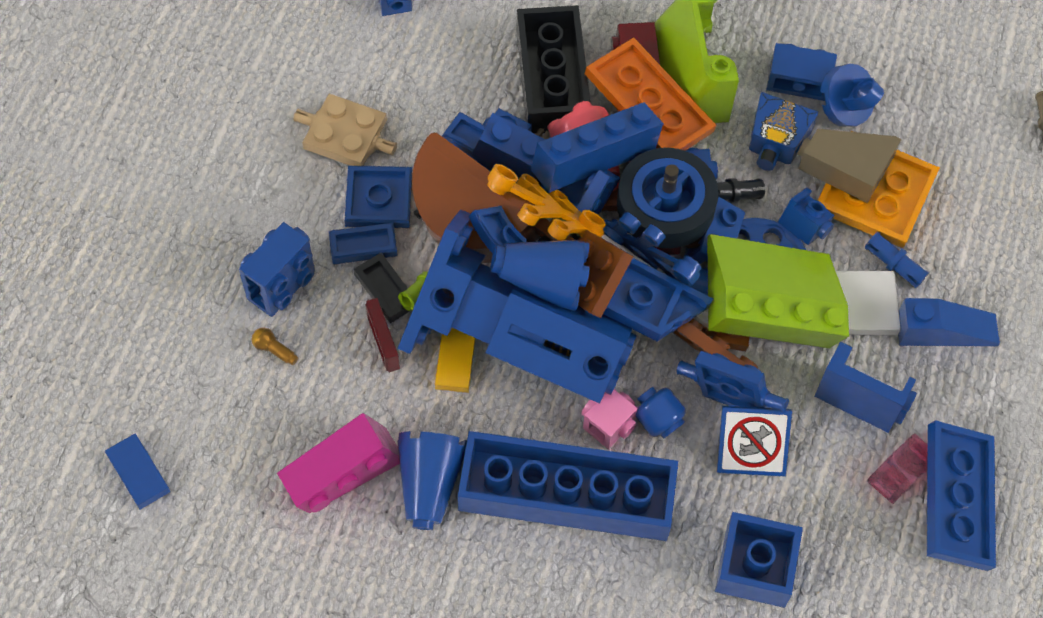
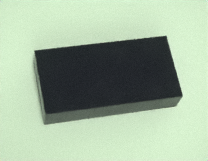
(382, 283)

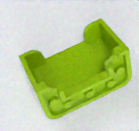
(684, 56)

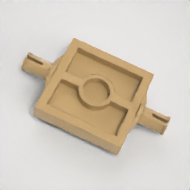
(345, 131)

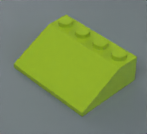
(774, 293)

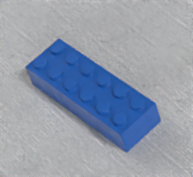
(568, 486)

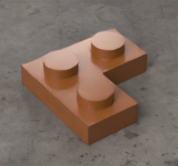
(606, 270)

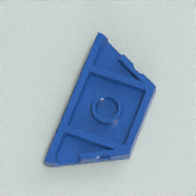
(654, 301)

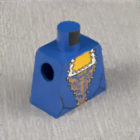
(779, 130)

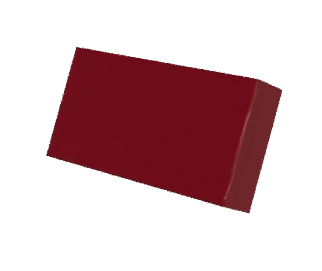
(382, 335)

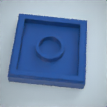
(378, 196)

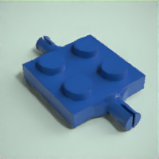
(731, 382)

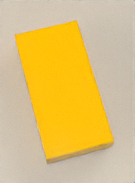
(455, 362)

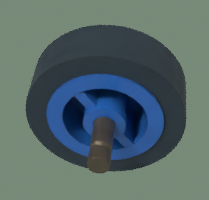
(669, 192)

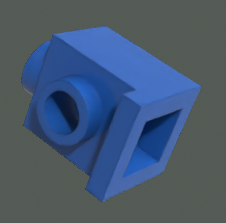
(807, 217)

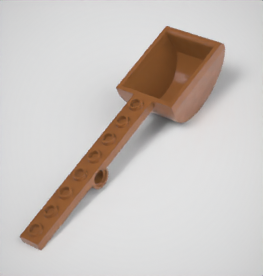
(451, 181)

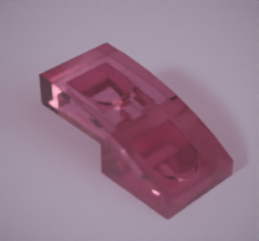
(901, 469)

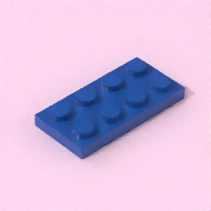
(961, 496)

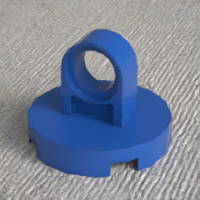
(850, 95)

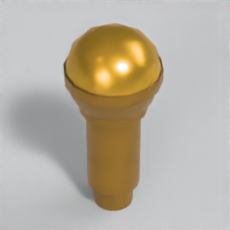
(265, 340)

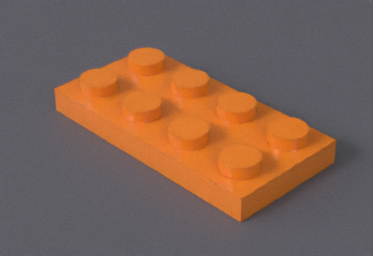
(634, 77)

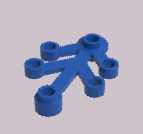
(683, 270)

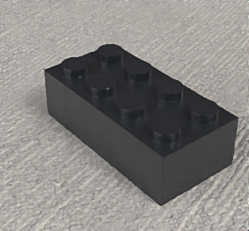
(551, 63)

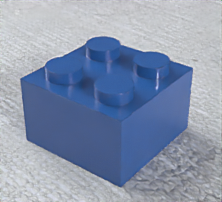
(759, 559)

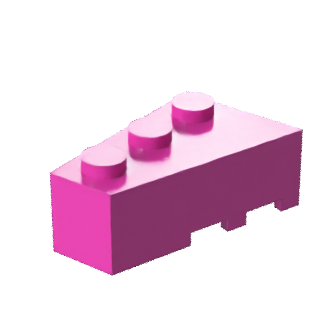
(340, 464)

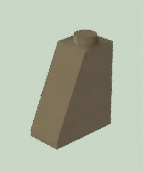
(848, 159)

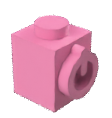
(610, 418)

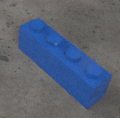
(595, 146)

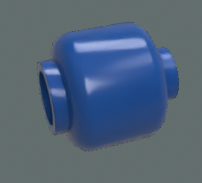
(660, 412)

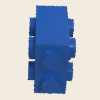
(277, 268)

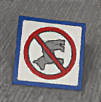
(754, 441)

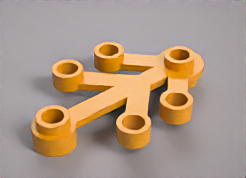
(546, 204)

